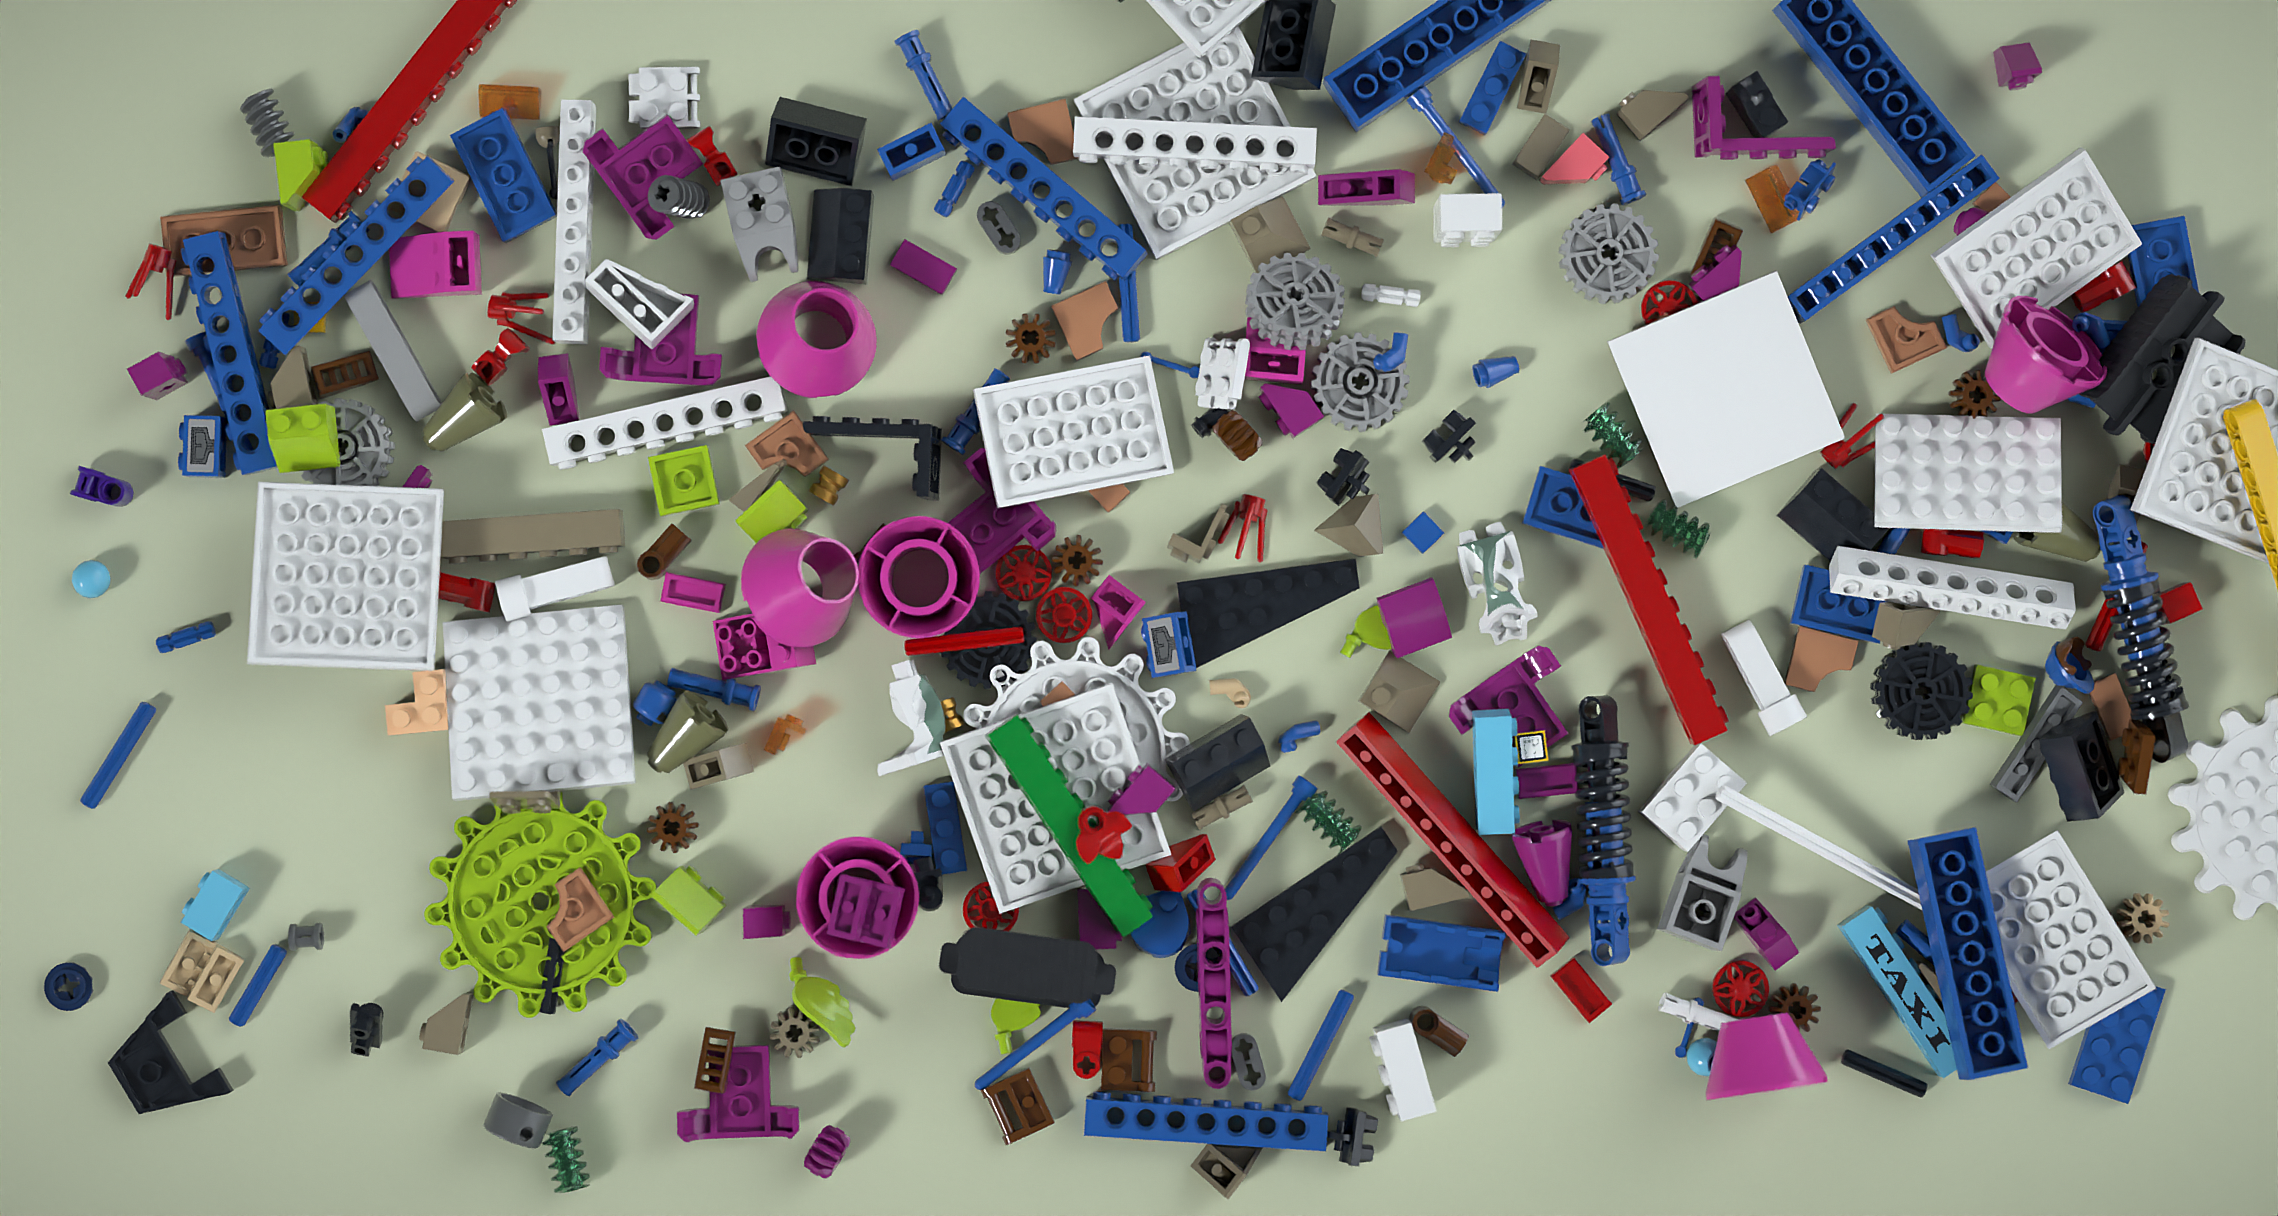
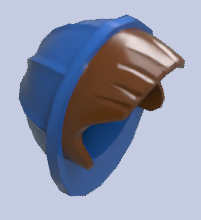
(2068, 666)

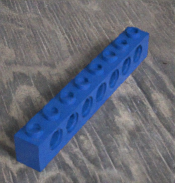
(967, 116)
(1892, 238)
(238, 335)
(285, 336)
(1312, 1138)

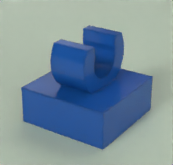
(916, 848)

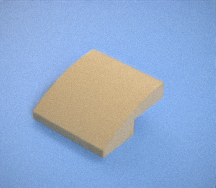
(441, 212)
(201, 970)

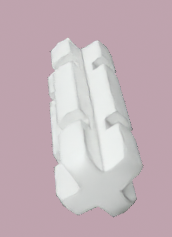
(1390, 295)

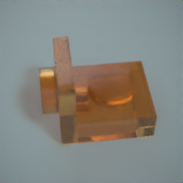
(1438, 164)
(779, 738)

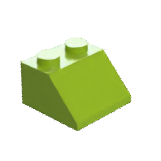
(297, 168)
(303, 437)
(773, 512)
(690, 899)

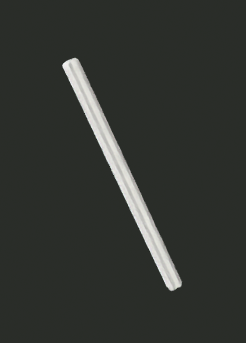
(1819, 845)

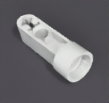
(521, 595)
(1765, 683)

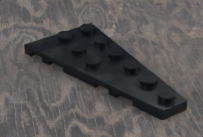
(1245, 606)
(1301, 920)

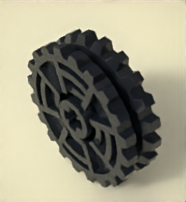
(985, 615)
(1910, 712)

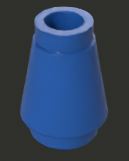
(1055, 270)
(1494, 370)

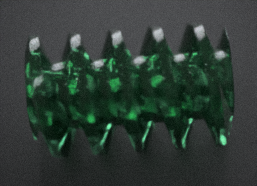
(1612, 435)
(1678, 528)
(1329, 820)
(566, 1160)

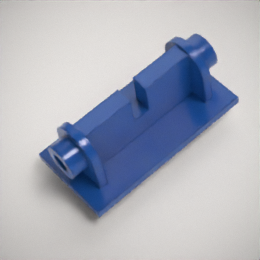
(1817, 179)

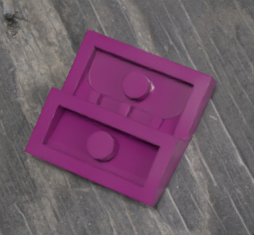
(1414, 617)
(865, 911)

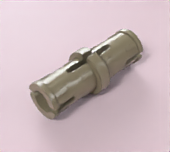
(1352, 237)
(1222, 807)

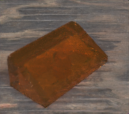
(519, 101)
(1769, 194)

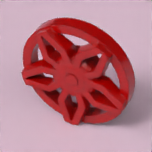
(1667, 303)
(1023, 573)
(1064, 614)
(987, 909)
(1740, 988)

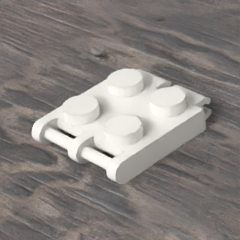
(662, 93)
(1222, 372)

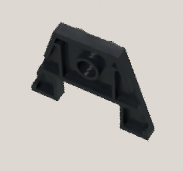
(153, 1072)

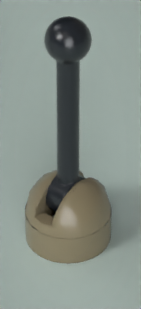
(548, 138)

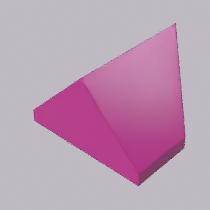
(1115, 608)

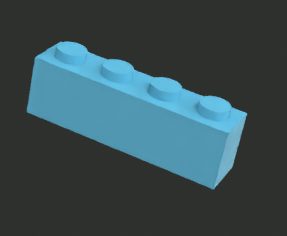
(1494, 771)

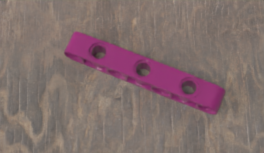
(1214, 983)

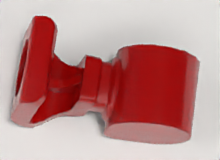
(716, 162)
(491, 364)

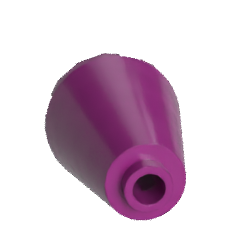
(1546, 858)

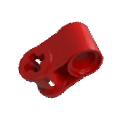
(1086, 1042)

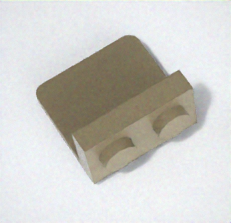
(1184, 549)
(514, 801)

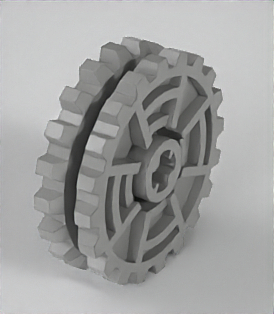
(1615, 231)
(1294, 301)
(1338, 394)
(367, 449)

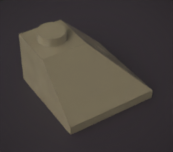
(1269, 232)
(1399, 691)

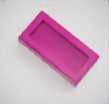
(693, 592)

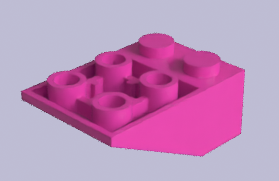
(436, 265)
(1271, 362)
(749, 651)

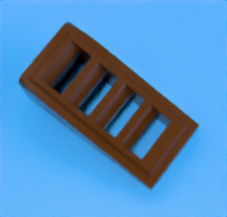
(1716, 224)
(341, 364)
(718, 1087)

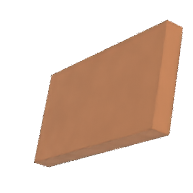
(252, 235)

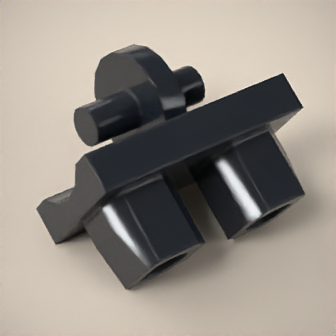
(1439, 447)
(1349, 480)
(929, 884)
(365, 1028)
(1350, 1136)

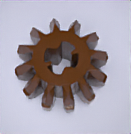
(1031, 328)
(1968, 385)
(1237, 435)
(1070, 553)
(673, 838)
(1801, 999)

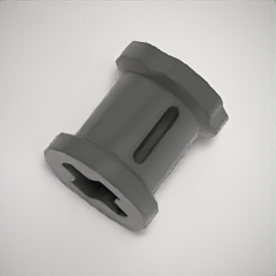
(316, 939)

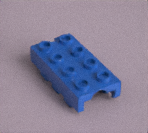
(1441, 953)

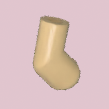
(1233, 689)

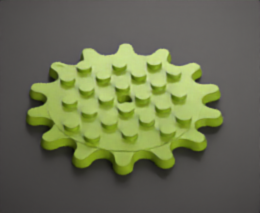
(494, 909)

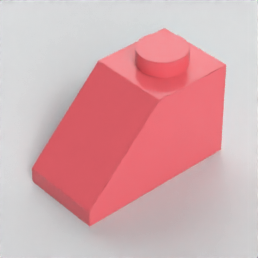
(1577, 164)

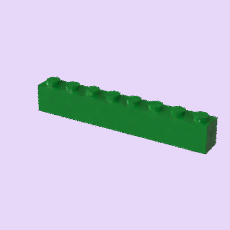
(1059, 813)

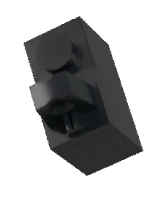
(1756, 106)

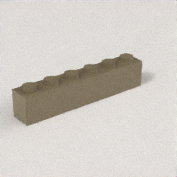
(532, 534)

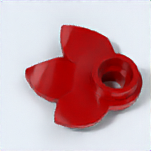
(1104, 837)

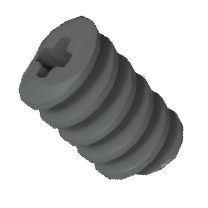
(265, 121)
(678, 197)

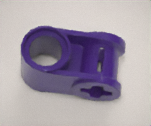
(97, 487)

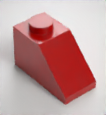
(1183, 866)

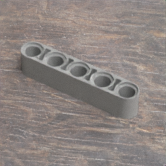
(393, 350)

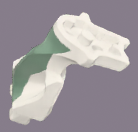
(1487, 559)
(920, 709)

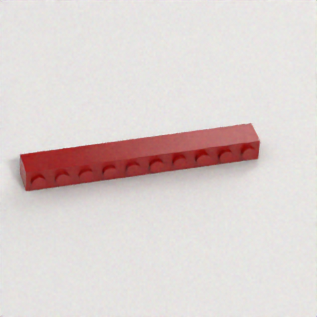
(403, 105)
(1648, 599)
(1453, 840)

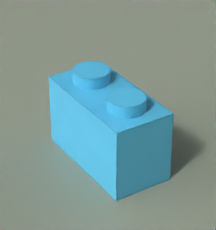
(214, 904)

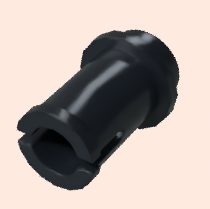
(1204, 424)

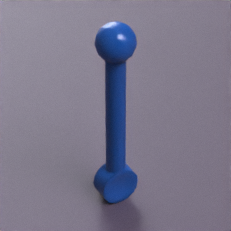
(1193, 371)
(1681, 1051)

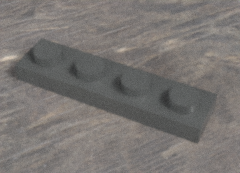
(2026, 755)

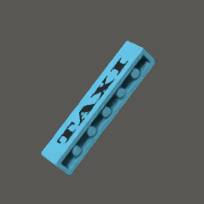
(1901, 985)

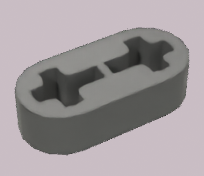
(992, 231)
(1255, 1059)

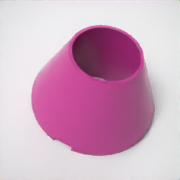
(2040, 357)
(803, 367)
(884, 553)
(780, 596)
(817, 885)
(1761, 1057)

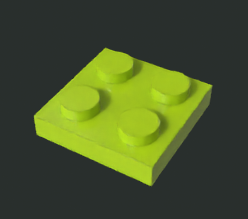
(683, 480)
(1999, 700)

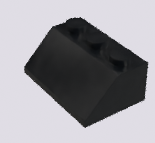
(1294, 43)
(815, 141)
(840, 235)
(1830, 516)
(1219, 761)
(2081, 767)

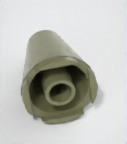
(463, 414)
(2075, 540)
(685, 733)

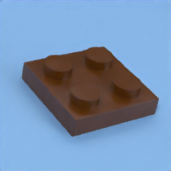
(2137, 756)

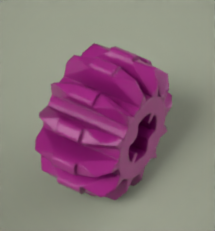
(827, 1151)

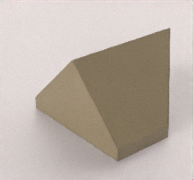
(1356, 526)
(1225, 1165)

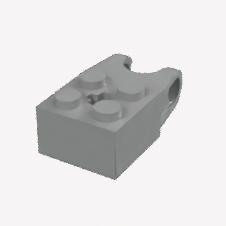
(764, 229)
(1714, 889)

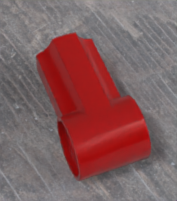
(2108, 285)
(1952, 542)
(471, 592)

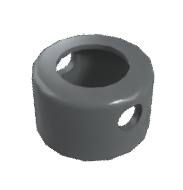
(517, 1120)

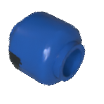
(654, 702)

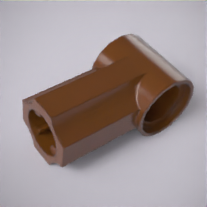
(664, 549)
(1439, 1031)

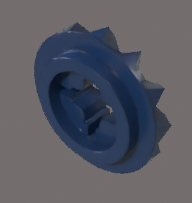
(1186, 974)
(57, 978)

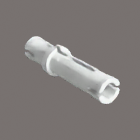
(1692, 1012)

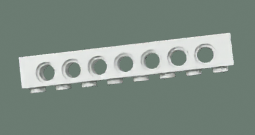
(1089, 128)
(573, 223)
(559, 437)
(1951, 587)

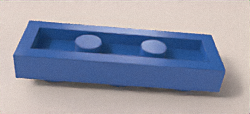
(1492, 88)
(945, 827)

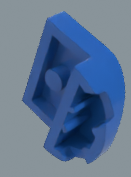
(1167, 929)

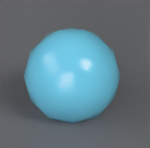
(91, 579)
(1701, 1056)

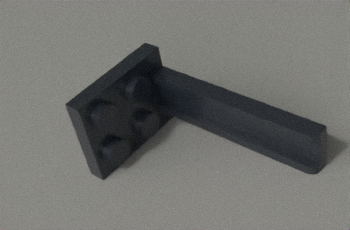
(926, 452)

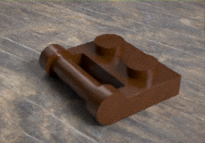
(1117, 1060)
(1026, 1101)

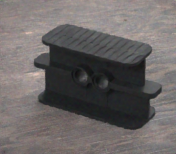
(2166, 318)
(1026, 968)

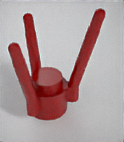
(155, 259)
(504, 308)
(1837, 453)
(1250, 510)

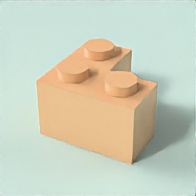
(427, 712)

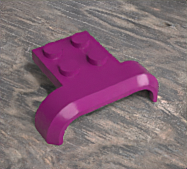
(638, 163)
(669, 361)
(997, 530)
(1515, 690)
(746, 1104)

